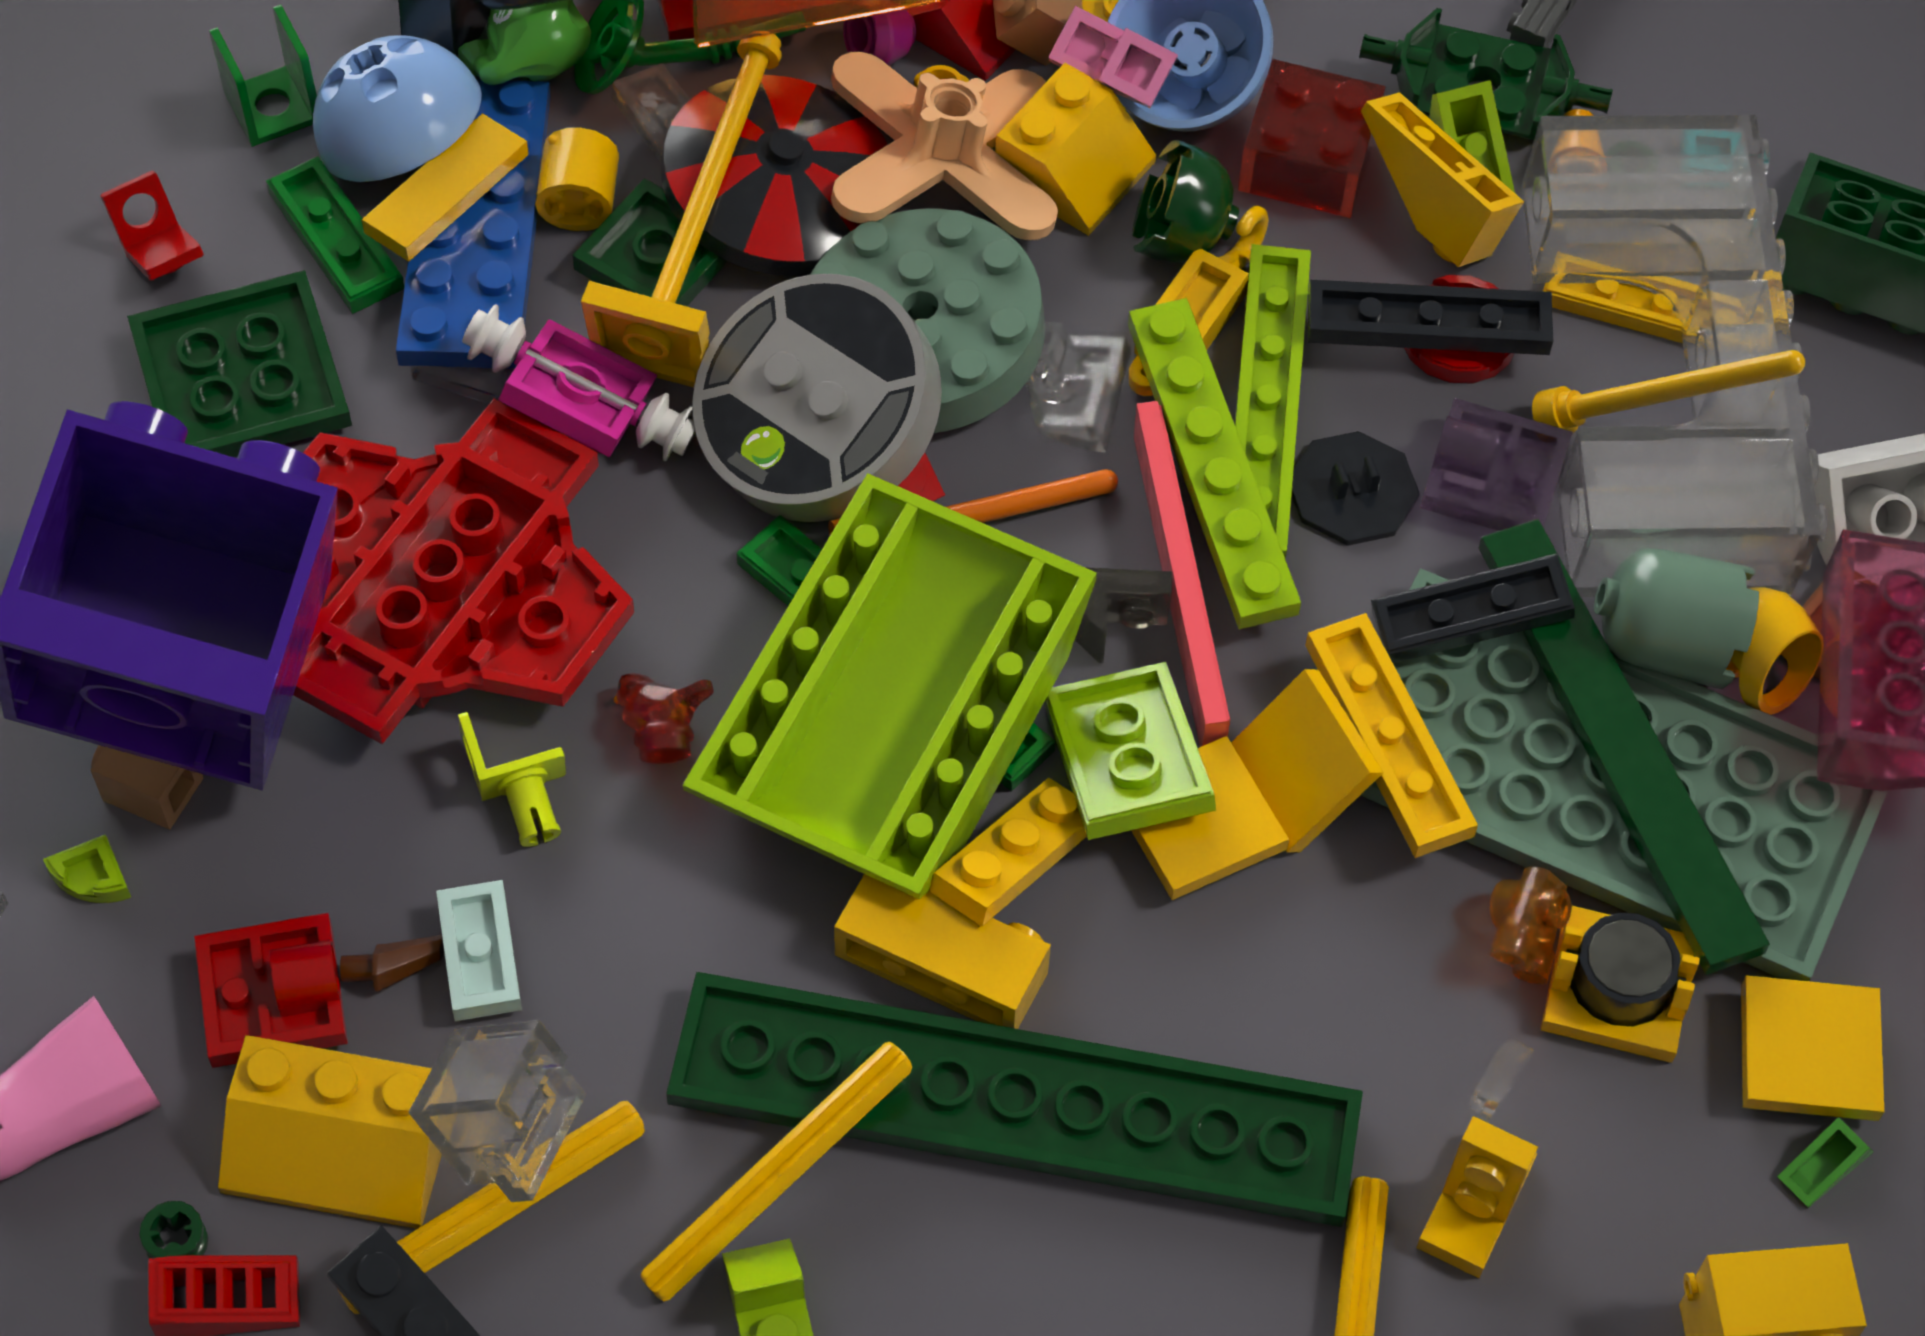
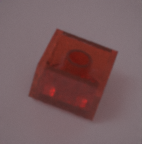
(1309, 139)

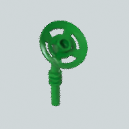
(621, 45)

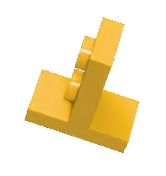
(1477, 1196)

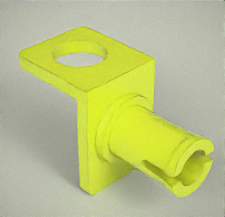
(521, 783)

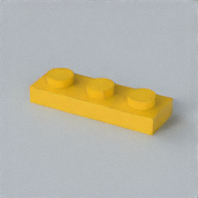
(1011, 853)

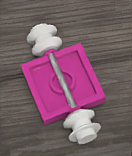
(577, 385)

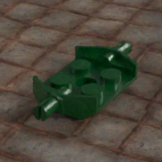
(1526, 77)

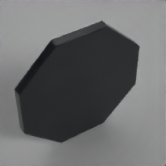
(1353, 488)

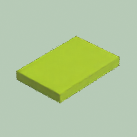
(1128, 751)

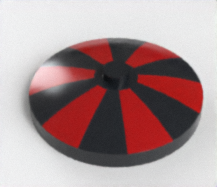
(779, 184)

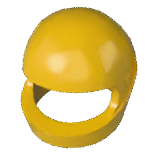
(1779, 630)

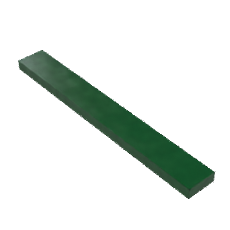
(1636, 770)

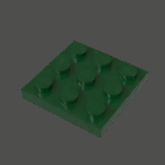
(242, 365)

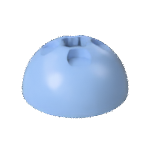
(1240, 49)
(392, 107)

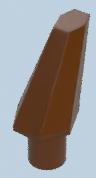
(392, 961)

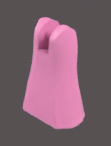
(68, 1090)

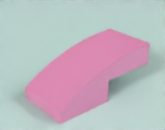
(1113, 56)

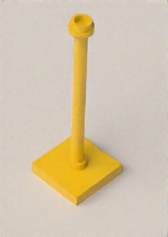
(654, 329)

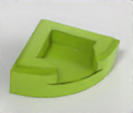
(89, 872)

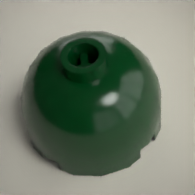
(1185, 205)

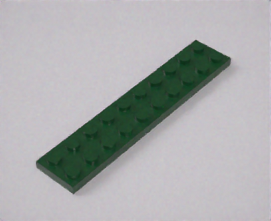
(1025, 1099)

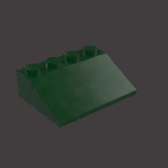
(1857, 243)

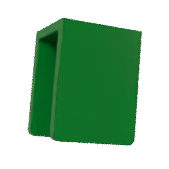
(292, 81)

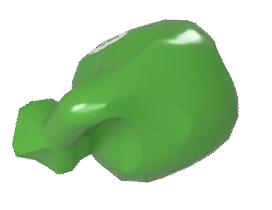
(528, 43)

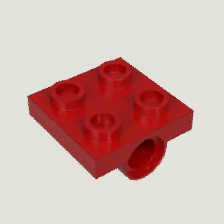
(270, 985)

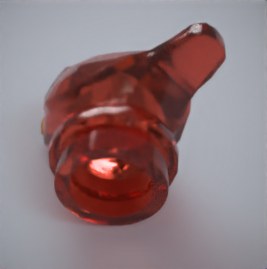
(660, 715)

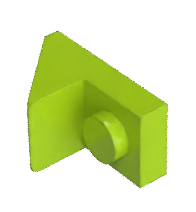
(1473, 122)
(767, 1290)

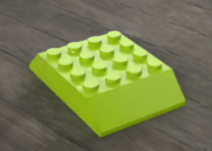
(896, 687)

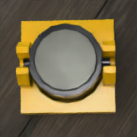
(1622, 977)

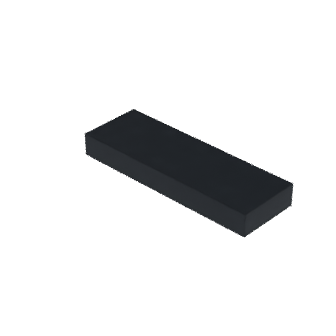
(1473, 608)

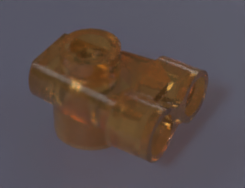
(1527, 922)

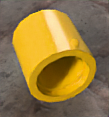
(577, 179)

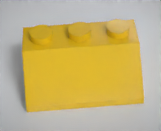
(327, 1133)

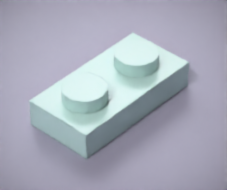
(478, 950)

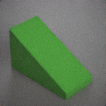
(1825, 1162)

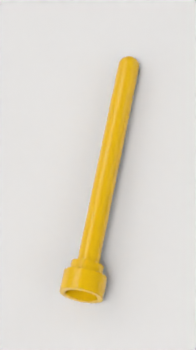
(1570, 408)

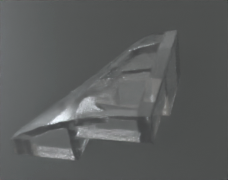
(1078, 387)

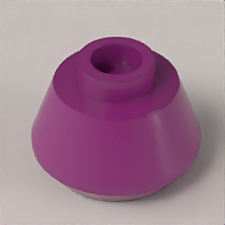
(882, 35)

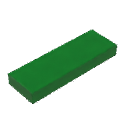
(335, 235)

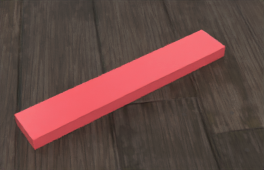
(1177, 556)

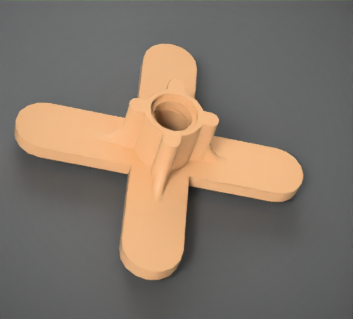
(939, 135)

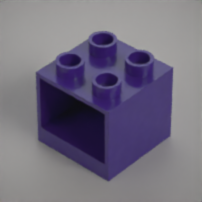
(166, 593)

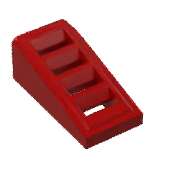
(197, 1270)

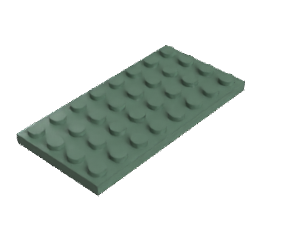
(1547, 808)

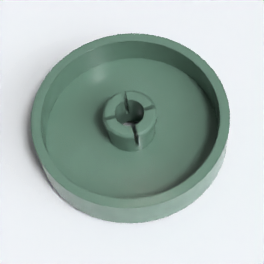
(967, 294)

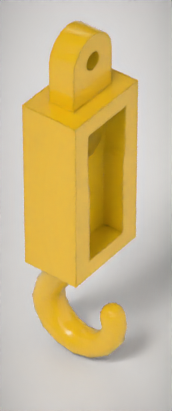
(1211, 286)

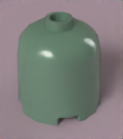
(1678, 614)

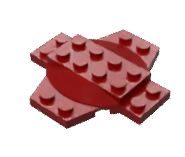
(457, 574)

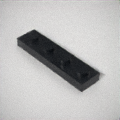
(1430, 317)

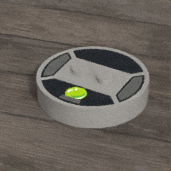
(815, 394)

